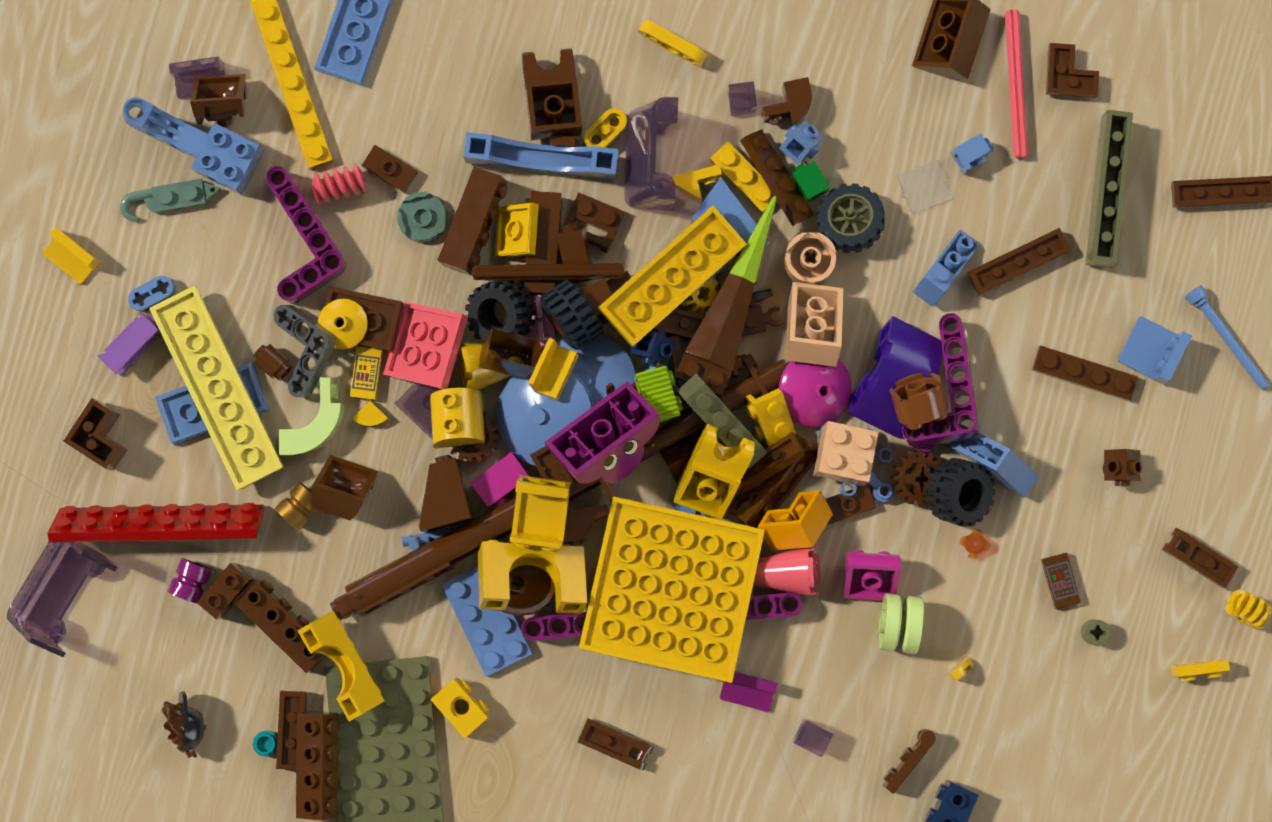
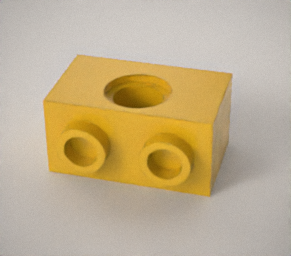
(463, 722)

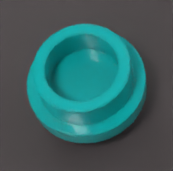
(265, 743)

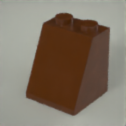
(445, 496)

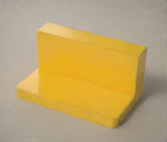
(70, 256)
(553, 370)

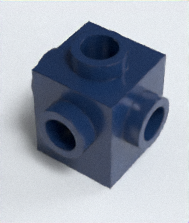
(654, 348)

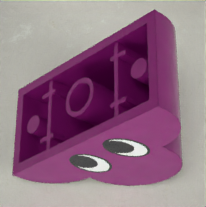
(607, 437)

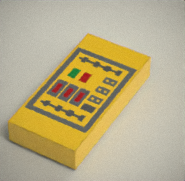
(366, 373)

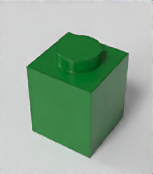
(810, 181)

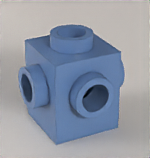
(801, 142)

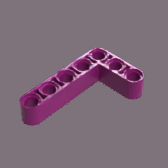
(309, 234)
(956, 389)

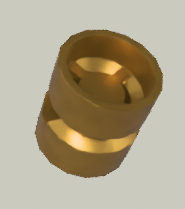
(298, 506)

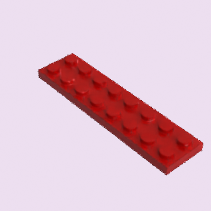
(156, 522)

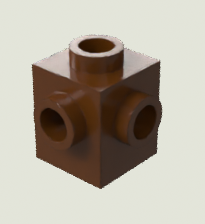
(1122, 466)

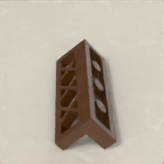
(776, 488)

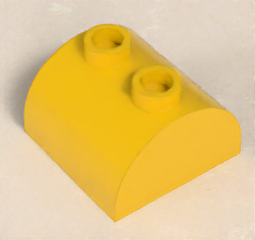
(457, 417)

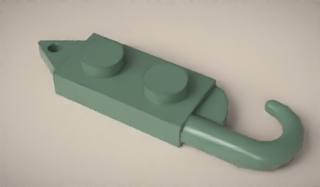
(170, 197)

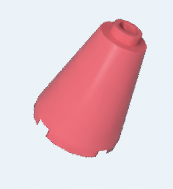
(790, 571)

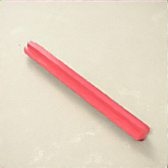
(1016, 83)

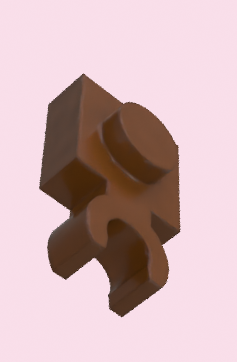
(756, 320)

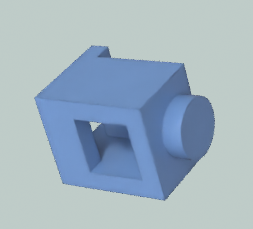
(972, 153)

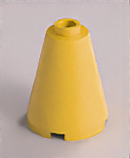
(471, 374)

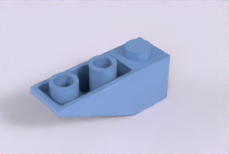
(946, 268)

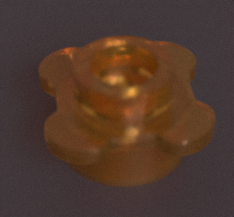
(967, 542)

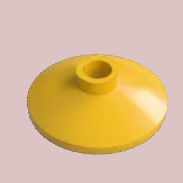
(354, 325)

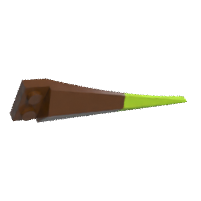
(717, 339)

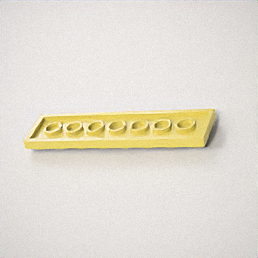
(216, 388)

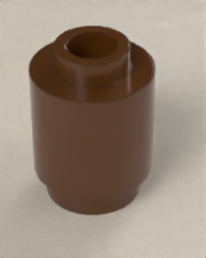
(272, 362)

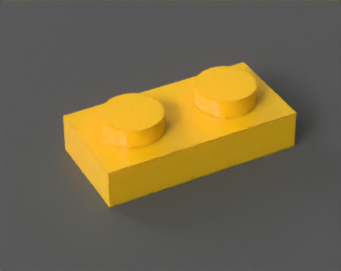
(1210, 668)

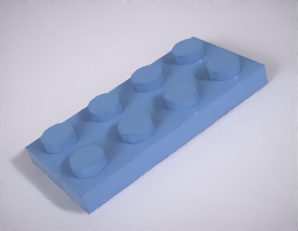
(491, 633)

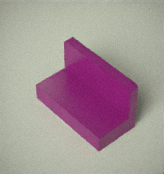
(749, 691)

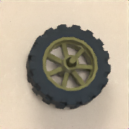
(851, 195)

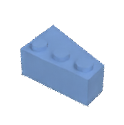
(730, 209)

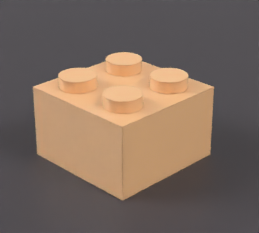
(845, 453)

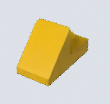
(689, 182)

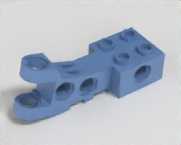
(219, 154)

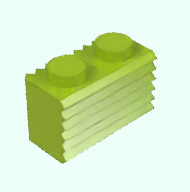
(657, 390)

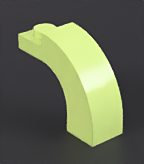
(320, 431)

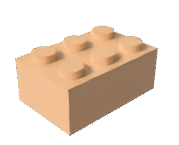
(814, 324)

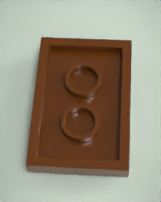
(382, 316)

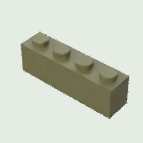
(716, 413)

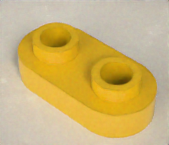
(603, 129)

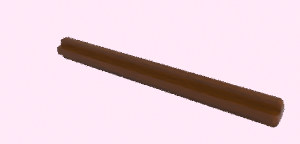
(548, 271)

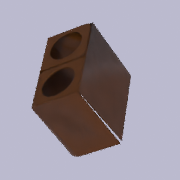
(501, 340)

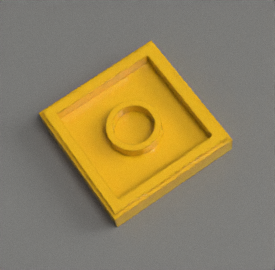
(516, 230)

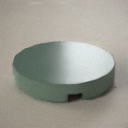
(422, 217)

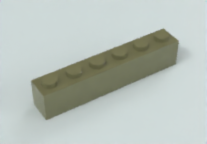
(1109, 188)

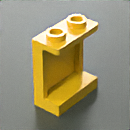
(540, 512)

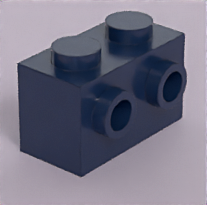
(953, 804)

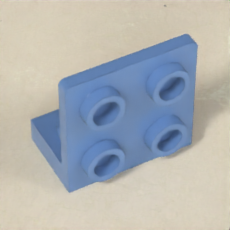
(1154, 350)

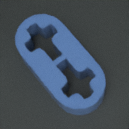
(149, 288)

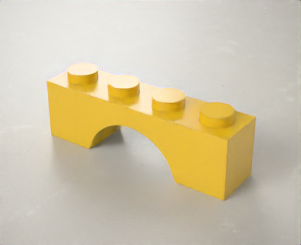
(358, 688)

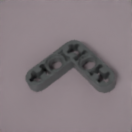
(312, 344)

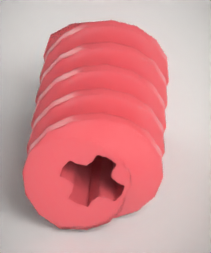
(339, 183)

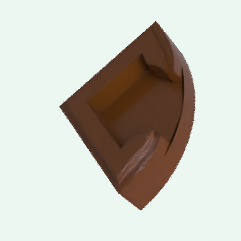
(563, 140)

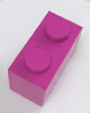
(499, 481)

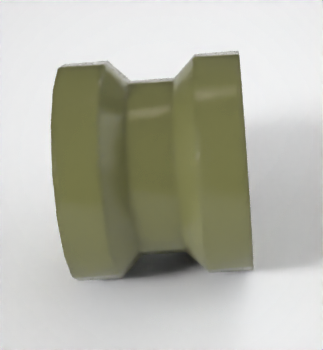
(1090, 632)

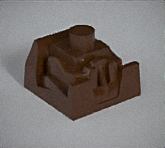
(218, 98)
(342, 487)

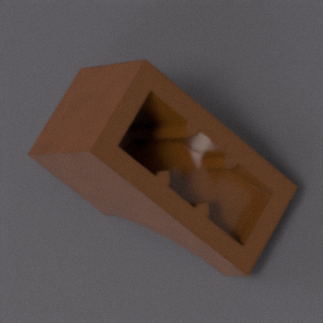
(580, 521)

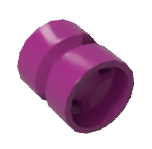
(189, 580)

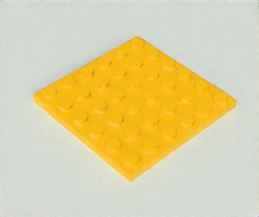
(672, 589)

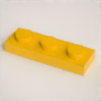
(743, 176)

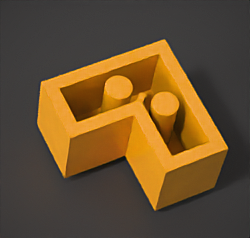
(797, 525)

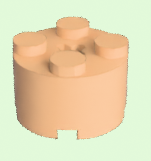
(810, 244)

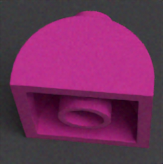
(870, 575)

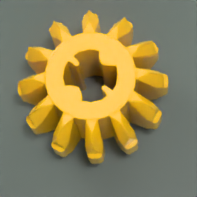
(706, 297)
(1248, 609)

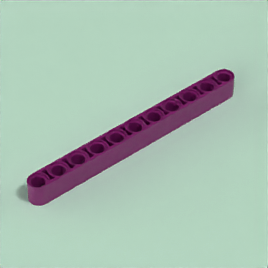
(573, 630)

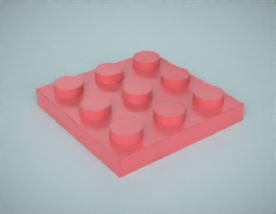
(426, 345)

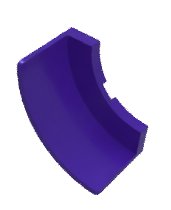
(898, 354)

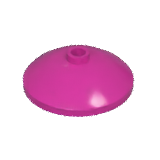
(802, 395)

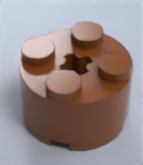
(919, 400)

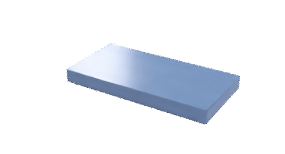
(352, 39)
(183, 417)

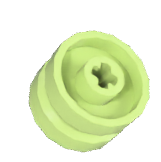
(902, 623)

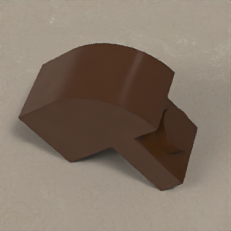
(796, 106)

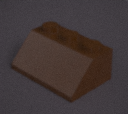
(951, 38)

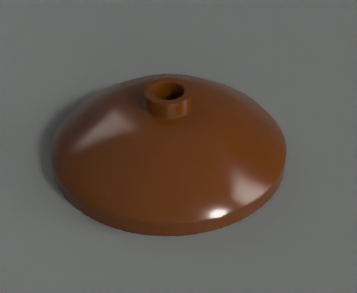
(533, 590)

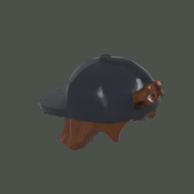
(184, 724)

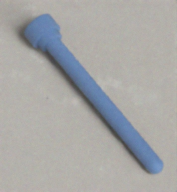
(1199, 299)

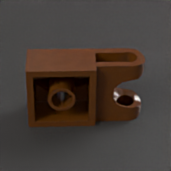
(552, 89)

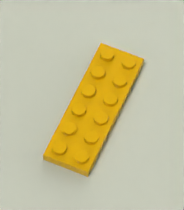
(672, 275)

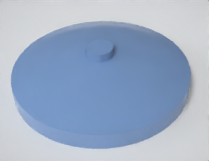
(602, 363)
(531, 419)

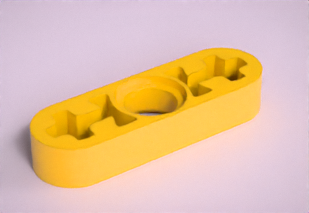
(672, 43)

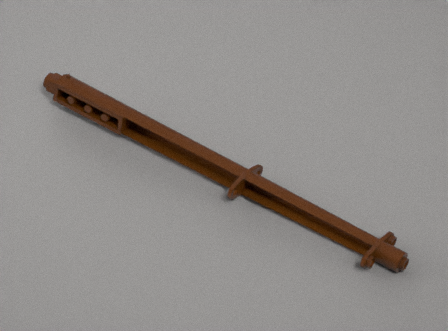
(440, 554)

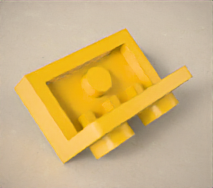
(770, 417)

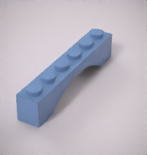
(507, 153)

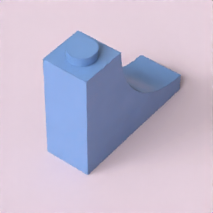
(999, 460)

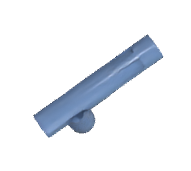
(414, 540)

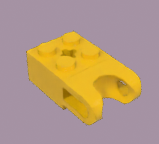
(713, 474)

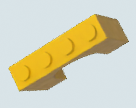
(564, 566)

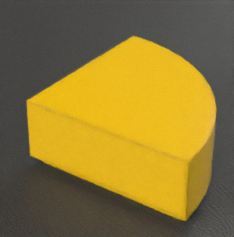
(370, 415)
(960, 670)

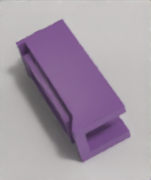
(131, 344)

